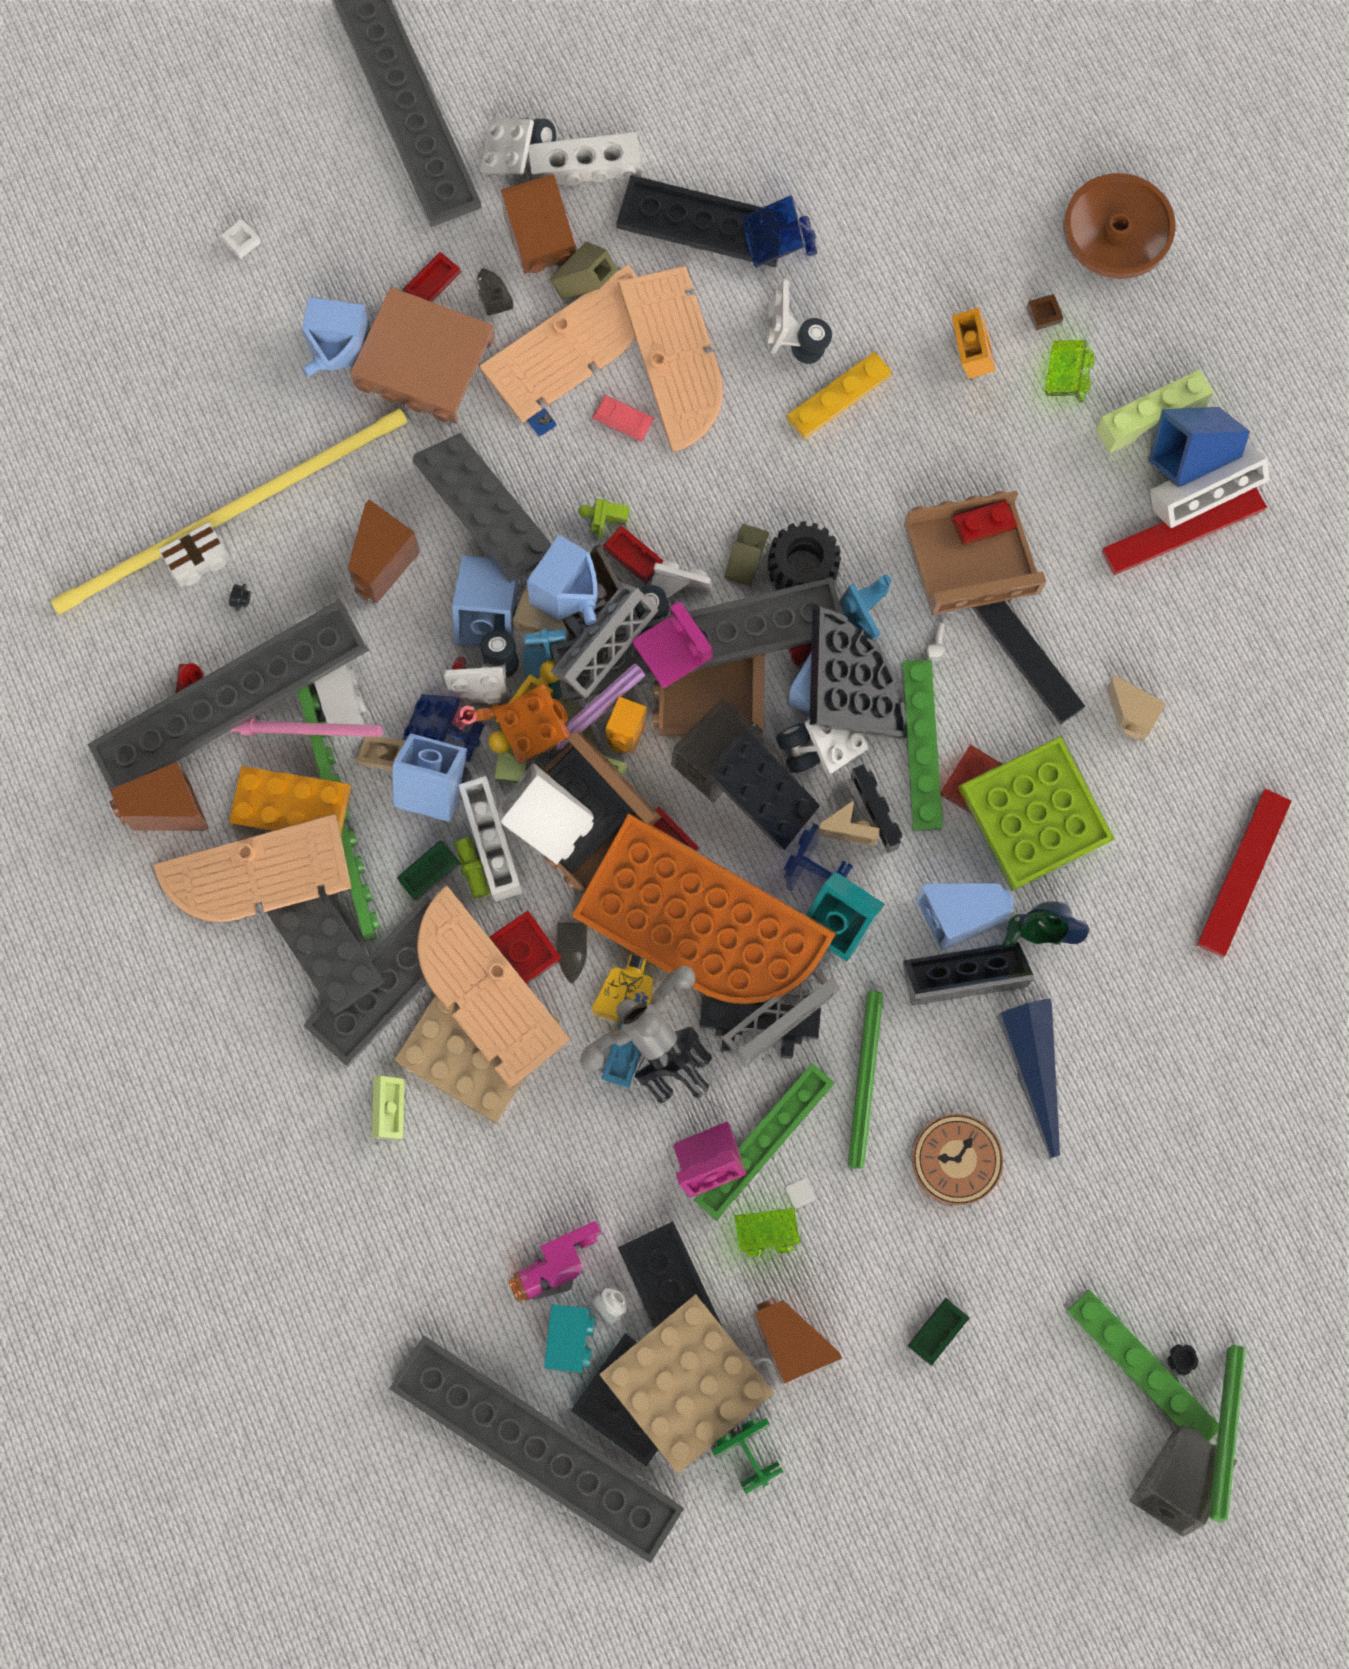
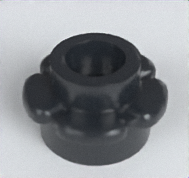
(239, 596)
(1190, 1363)

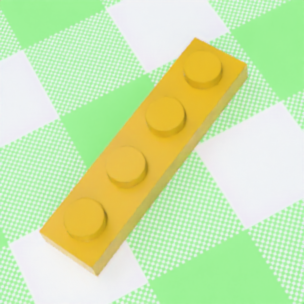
(839, 395)

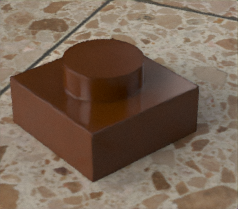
(1044, 312)

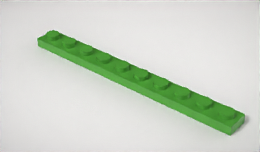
(325, 758)

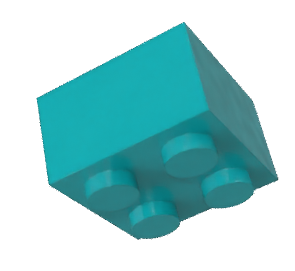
(845, 911)
(568, 1339)

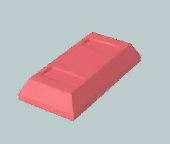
(623, 418)

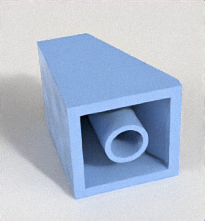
(482, 601)
(428, 777)
(963, 910)

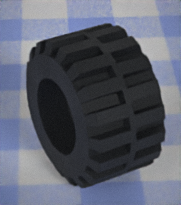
(802, 539)

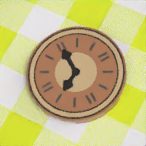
(957, 1159)

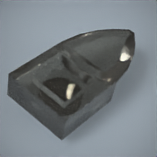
(493, 293)
(572, 948)

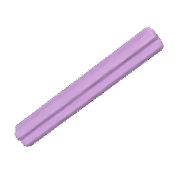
(603, 702)

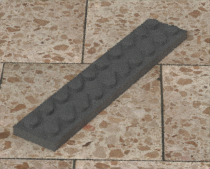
(409, 109)
(733, 630)
(229, 696)
(537, 1449)

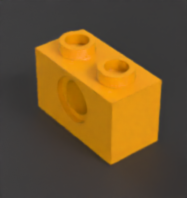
(973, 343)
(626, 726)

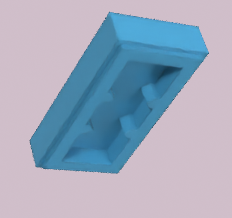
(621, 1064)

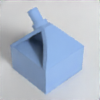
(334, 333)
(564, 582)

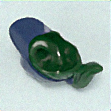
(1046, 924)

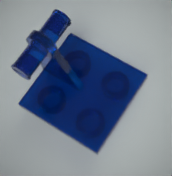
(778, 232)
(434, 720)
(796, 864)

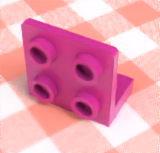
(673, 647)
(708, 1160)

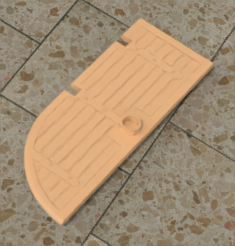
(671, 346)
(561, 348)
(265, 868)
(493, 999)

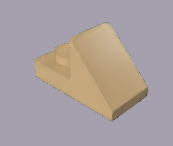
(379, 752)
(840, 827)

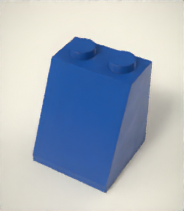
(1196, 442)

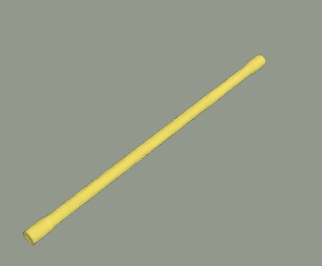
(382, 427)

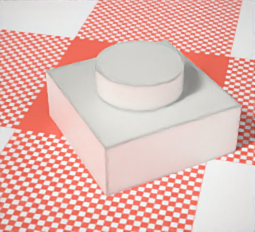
(240, 238)

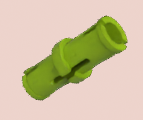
(472, 868)

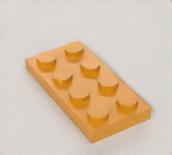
(282, 800)

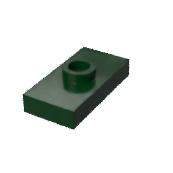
(428, 870)
(938, 1331)

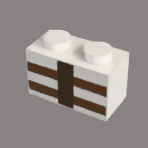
(195, 555)

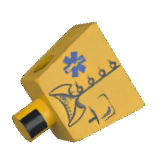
(623, 985)

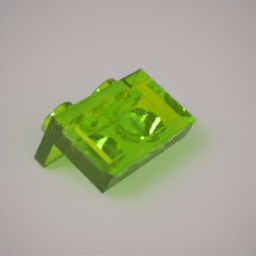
(1069, 369)
(767, 1231)

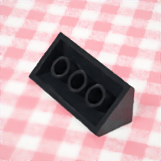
(966, 973)

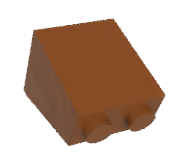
(538, 224)
(380, 552)
(159, 802)
(792, 1341)

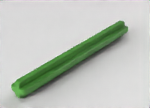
(865, 1080)
(1227, 1434)

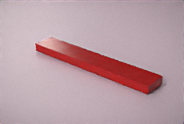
(1163, 539)
(1244, 873)

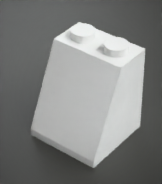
(545, 814)

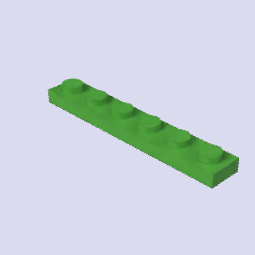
(922, 745)
(769, 1137)
(1141, 1365)

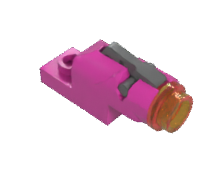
(559, 1267)

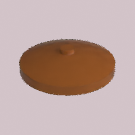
(1119, 225)

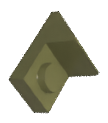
(746, 554)

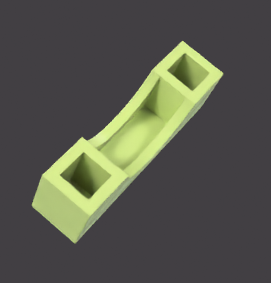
(1133, 419)

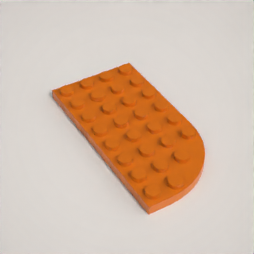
(699, 915)

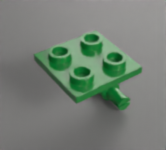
(728, 1442)

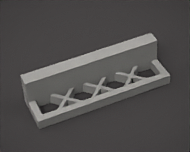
(595, 637)
(783, 1025)

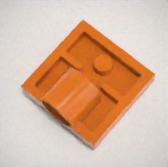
(533, 723)

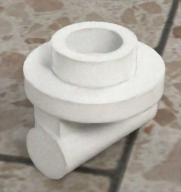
(610, 1305)

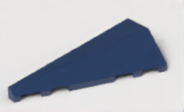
(1031, 1043)

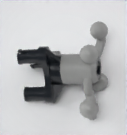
(663, 1049)

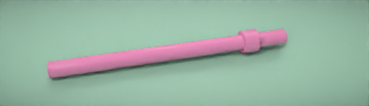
(253, 727)

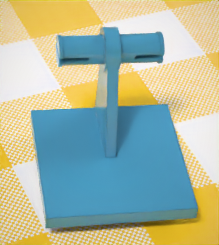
(858, 603)
(536, 656)

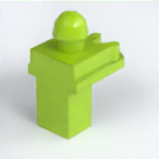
(604, 511)

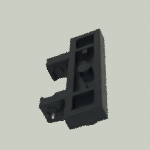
(726, 1015)

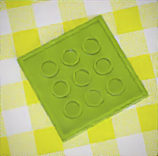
(1036, 813)

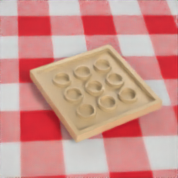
(451, 1062)
(686, 1384)

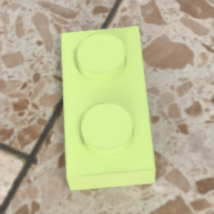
(388, 1107)

